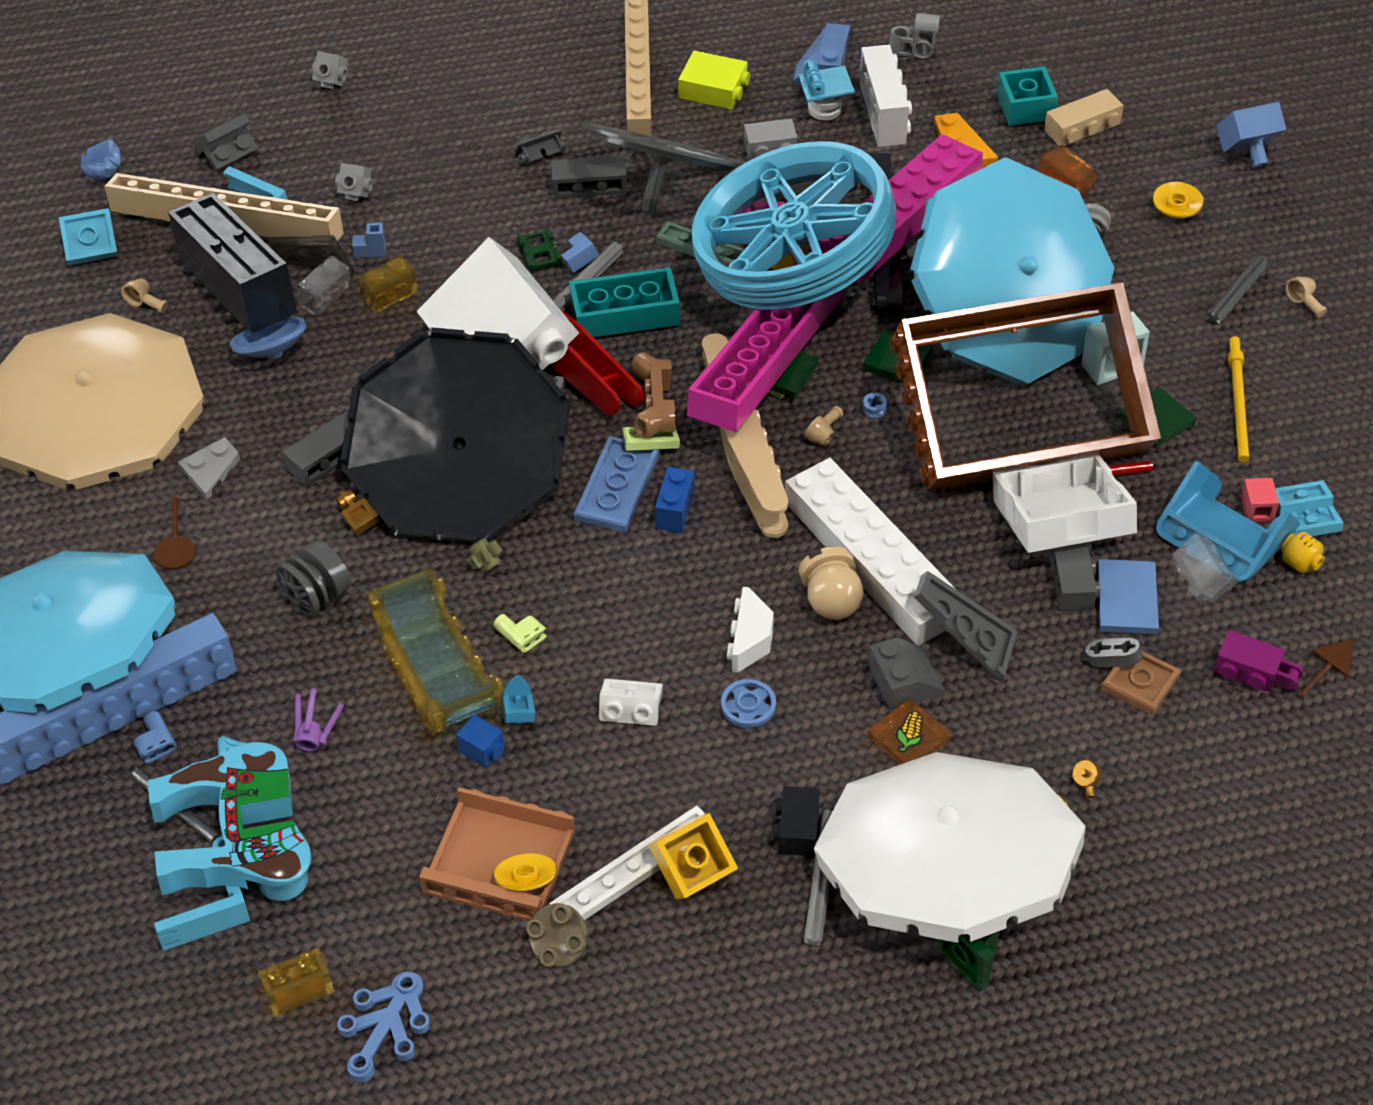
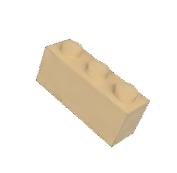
(1083, 117)

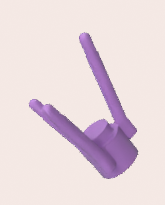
(308, 735)

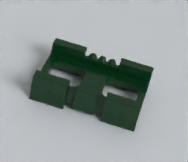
(531, 251)

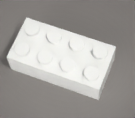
(885, 95)

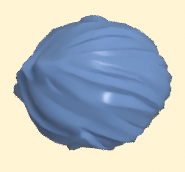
(101, 160)

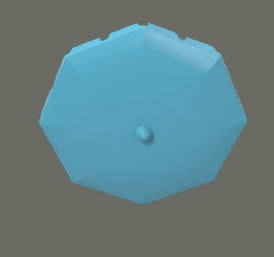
(1007, 240)
(76, 624)

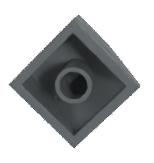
(903, 672)

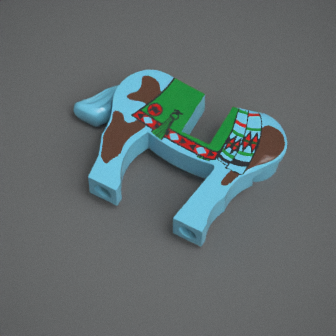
(250, 787)

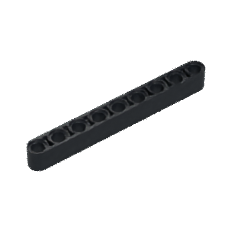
(888, 277)

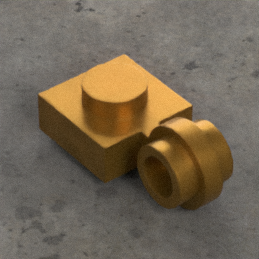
(357, 513)

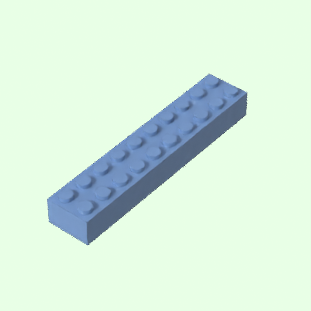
(172, 669)

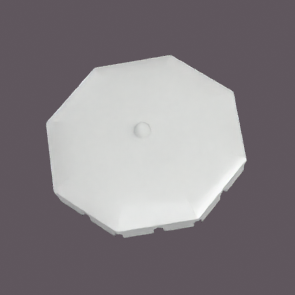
(950, 846)

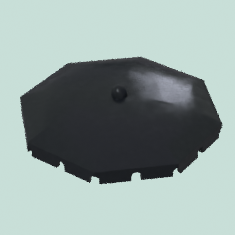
(455, 436)

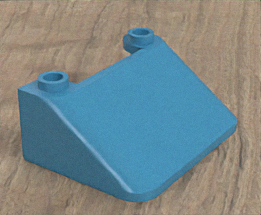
(1238, 539)

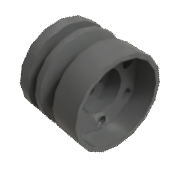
(313, 577)

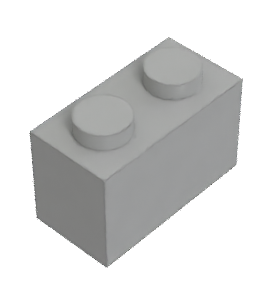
(768, 136)

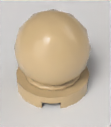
(832, 583)

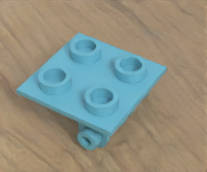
(824, 83)

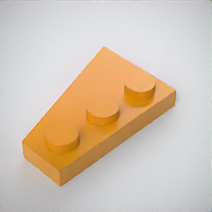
(957, 128)

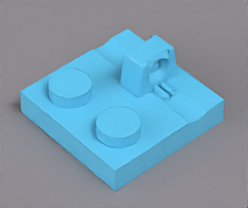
(88, 236)

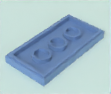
(616, 486)

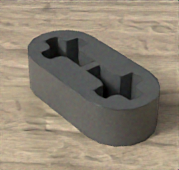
(1113, 652)

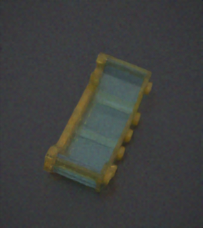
(431, 652)

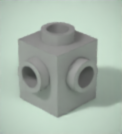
(330, 69)
(354, 181)

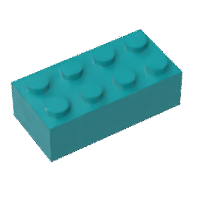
(625, 302)

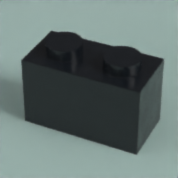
(798, 820)

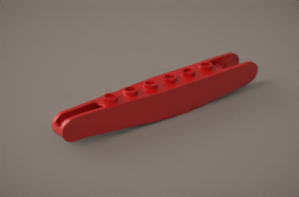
(597, 373)

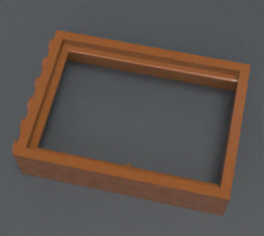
(1009, 316)

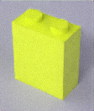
(713, 80)

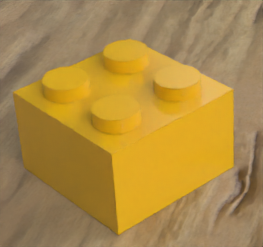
(692, 856)

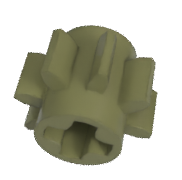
(484, 554)

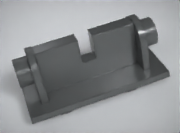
(530, 148)

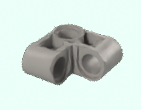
(916, 40)

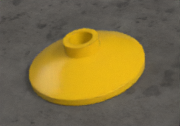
(1178, 199)
(525, 872)

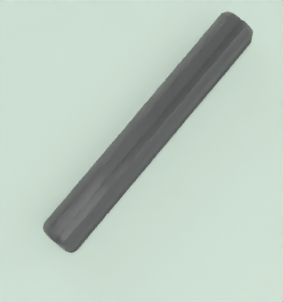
(1237, 290)

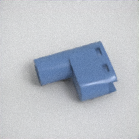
(155, 740)

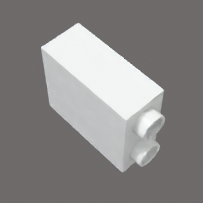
(500, 296)

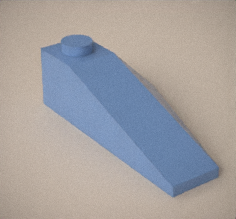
(827, 49)

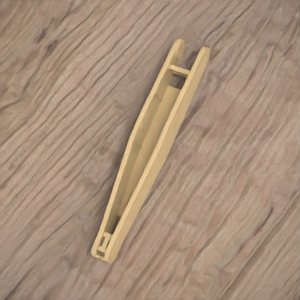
(752, 461)

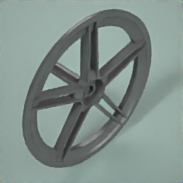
(662, 153)

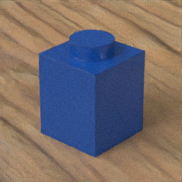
(480, 741)

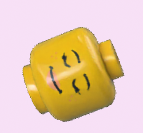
(1302, 552)

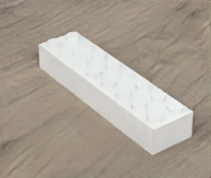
(883, 555)

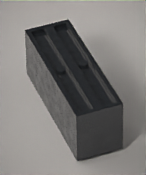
(233, 262)

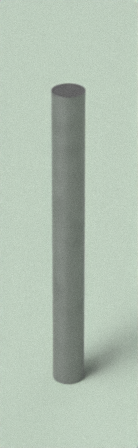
(186, 814)

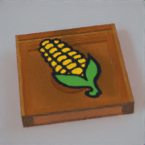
(909, 733)

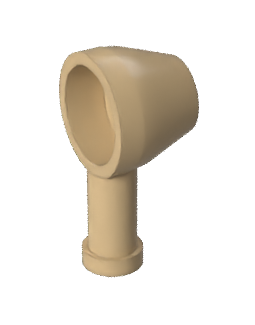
(1300, 290)
(137, 292)
(820, 429)

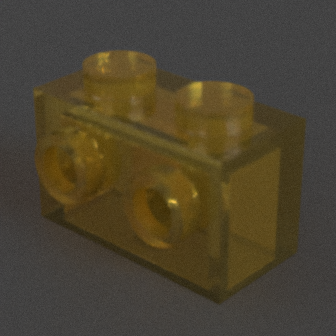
(388, 284)
(296, 981)

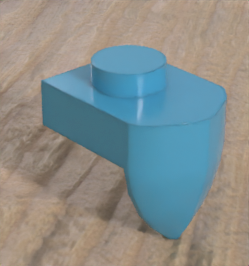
(518, 702)

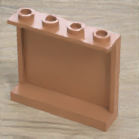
(481, 837)

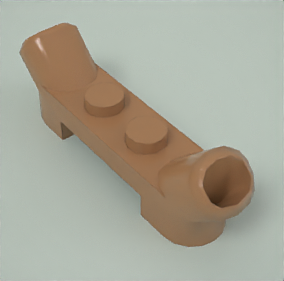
(658, 413)

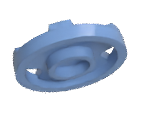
(748, 704)

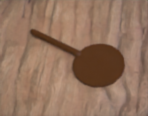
(176, 550)

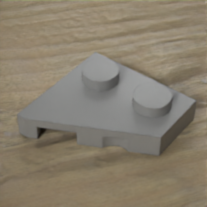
(210, 465)

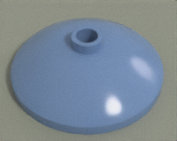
(271, 340)

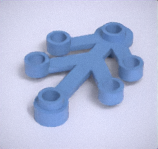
(384, 1021)

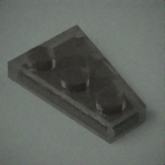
(308, 250)

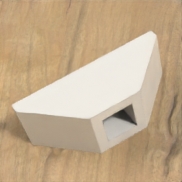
(751, 631)

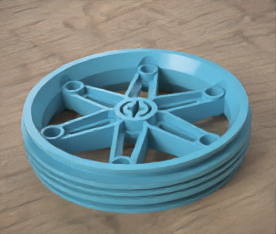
(782, 229)

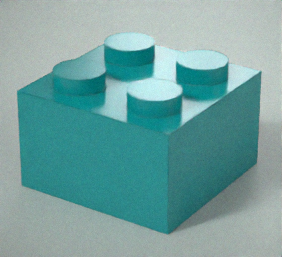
(1026, 95)

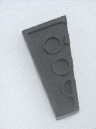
(970, 624)

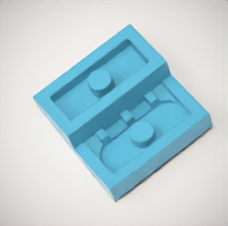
(1311, 506)

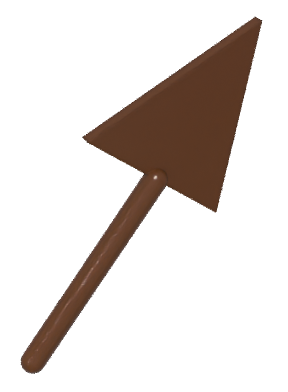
(1336, 656)

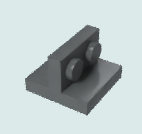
(227, 143)

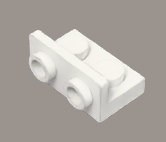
(630, 702)

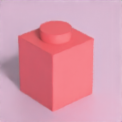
(1259, 499)

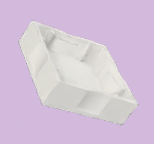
(1064, 503)

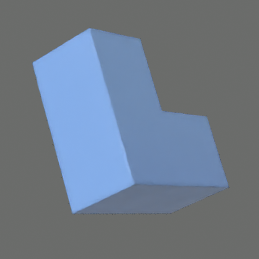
(372, 243)
(581, 253)

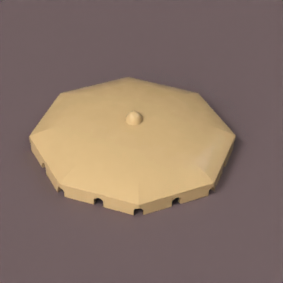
(95, 400)

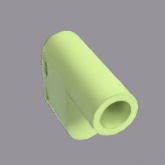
(522, 633)

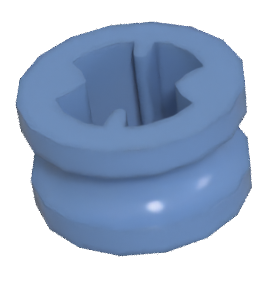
(871, 400)

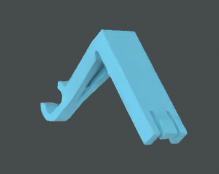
(248, 184)
(205, 919)

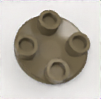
(557, 935)

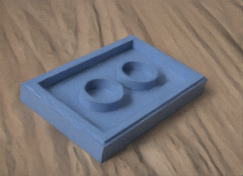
(1128, 596)

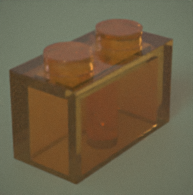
(1068, 169)

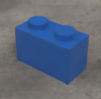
(675, 499)

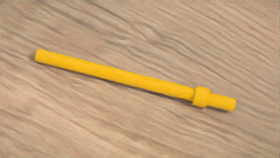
(1236, 361)

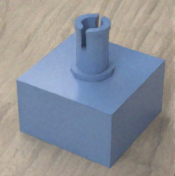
(1251, 130)

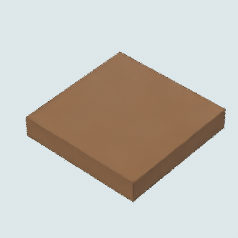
(1143, 683)

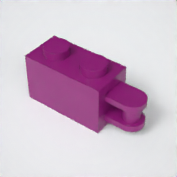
(1256, 663)

